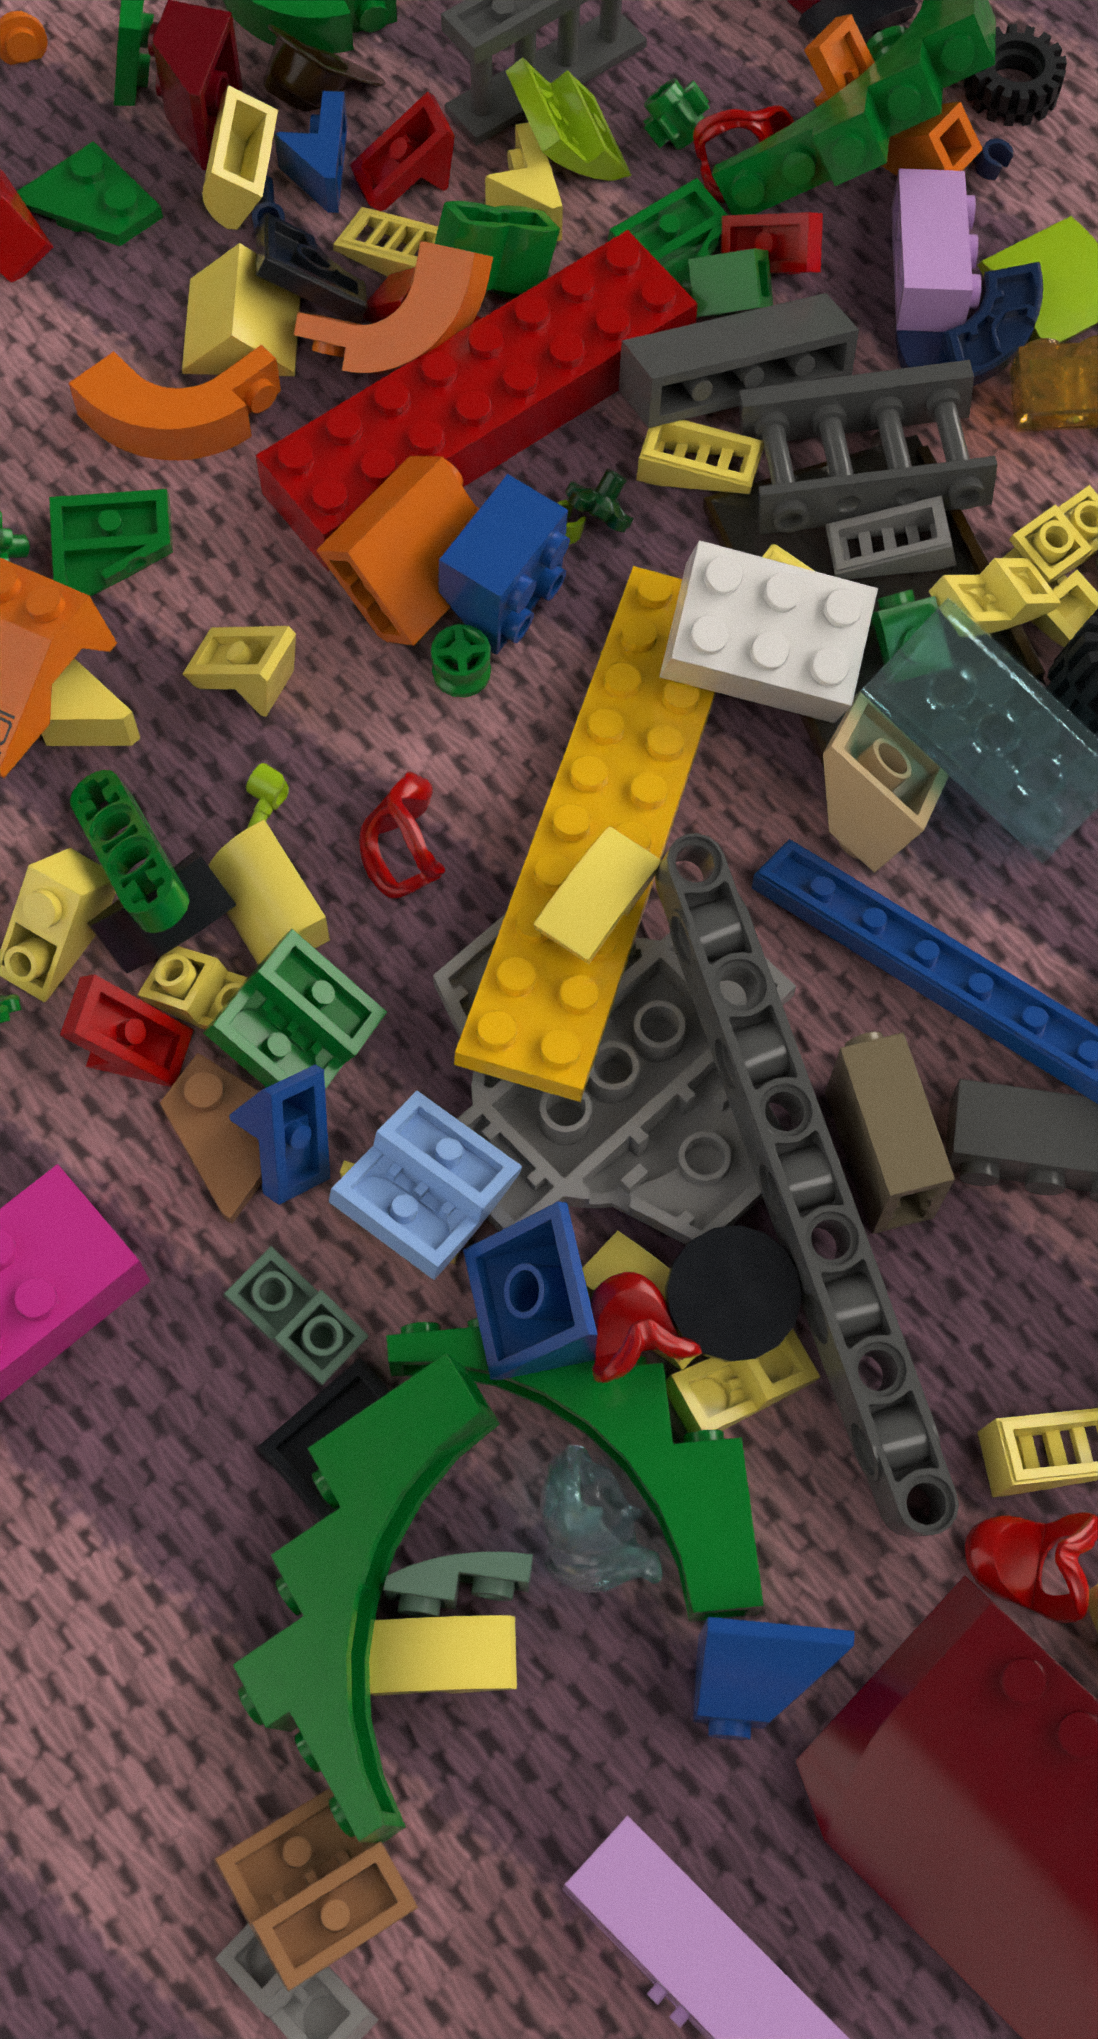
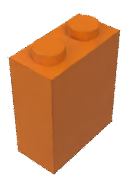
(393, 547)

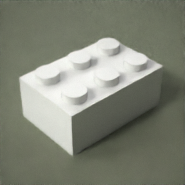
(768, 632)

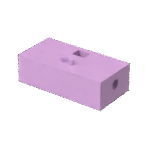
(689, 1945)

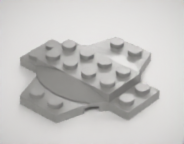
(652, 1116)

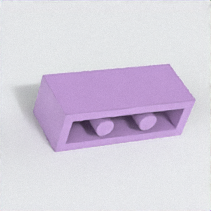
(933, 250)

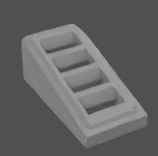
(902, 519)

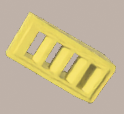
(385, 258)
(679, 472)
(1013, 1459)

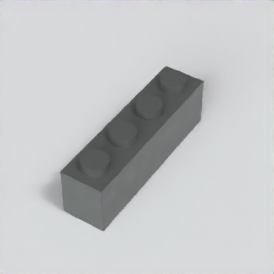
(708, 362)
(1023, 1137)

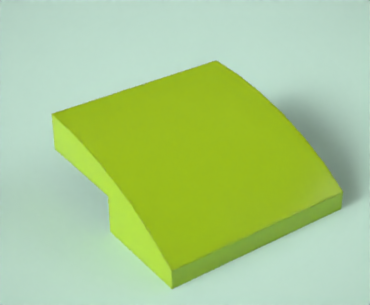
(568, 123)
(1069, 277)

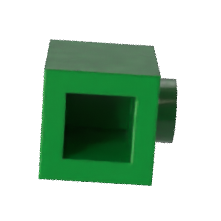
(729, 282)

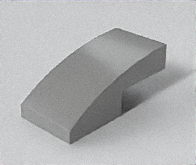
(313, 2010)

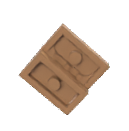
(313, 1890)

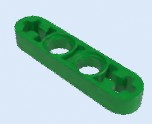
(128, 849)

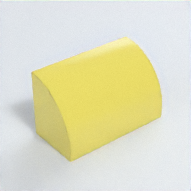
(238, 157)
(266, 892)

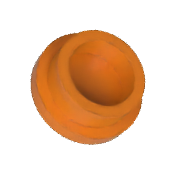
(21, 38)

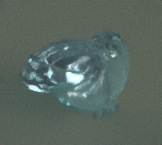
(591, 1526)

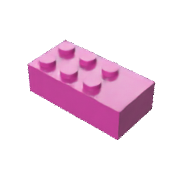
(57, 1275)

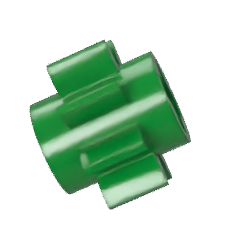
(674, 113)

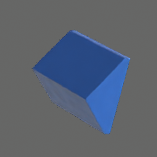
(532, 1296)

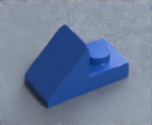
(318, 157)
(291, 1133)

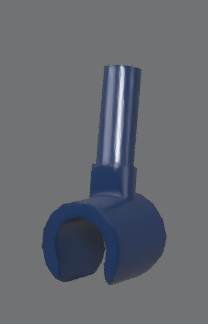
(997, 150)
(267, 205)

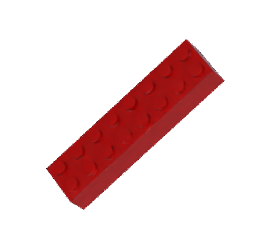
(480, 389)

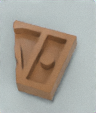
(218, 1148)

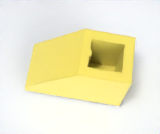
(51, 921)

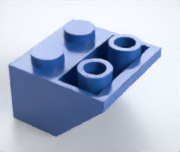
(506, 562)

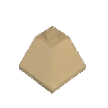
(877, 785)

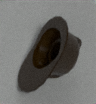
(302, 72)

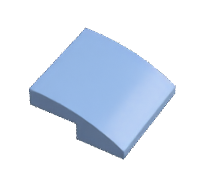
(425, 1184)

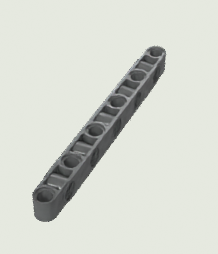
(805, 1189)

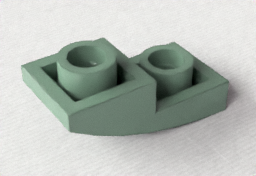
(295, 1316)
(436, 1582)

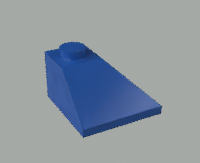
(757, 1670)

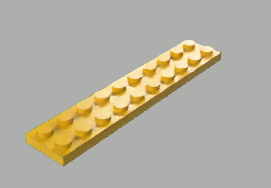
(624, 769)

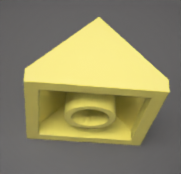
(235, 314)

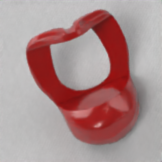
(761, 123)
(399, 809)
(629, 1320)
(1009, 1559)

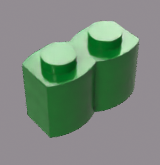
(515, 237)

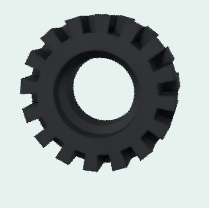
(1013, 98)

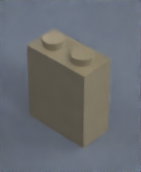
(888, 1131)

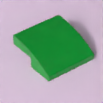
(295, 1015)

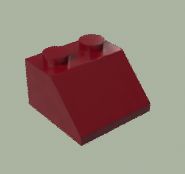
(194, 66)

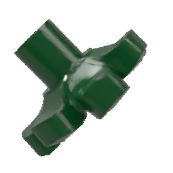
(601, 500)

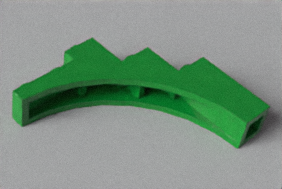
(854, 126)
(690, 1486)
(334, 1575)

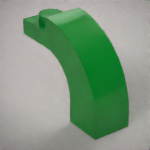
(314, 22)

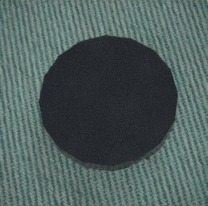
(733, 1293)

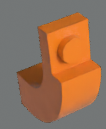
(935, 144)
(440, 303)
(175, 421)

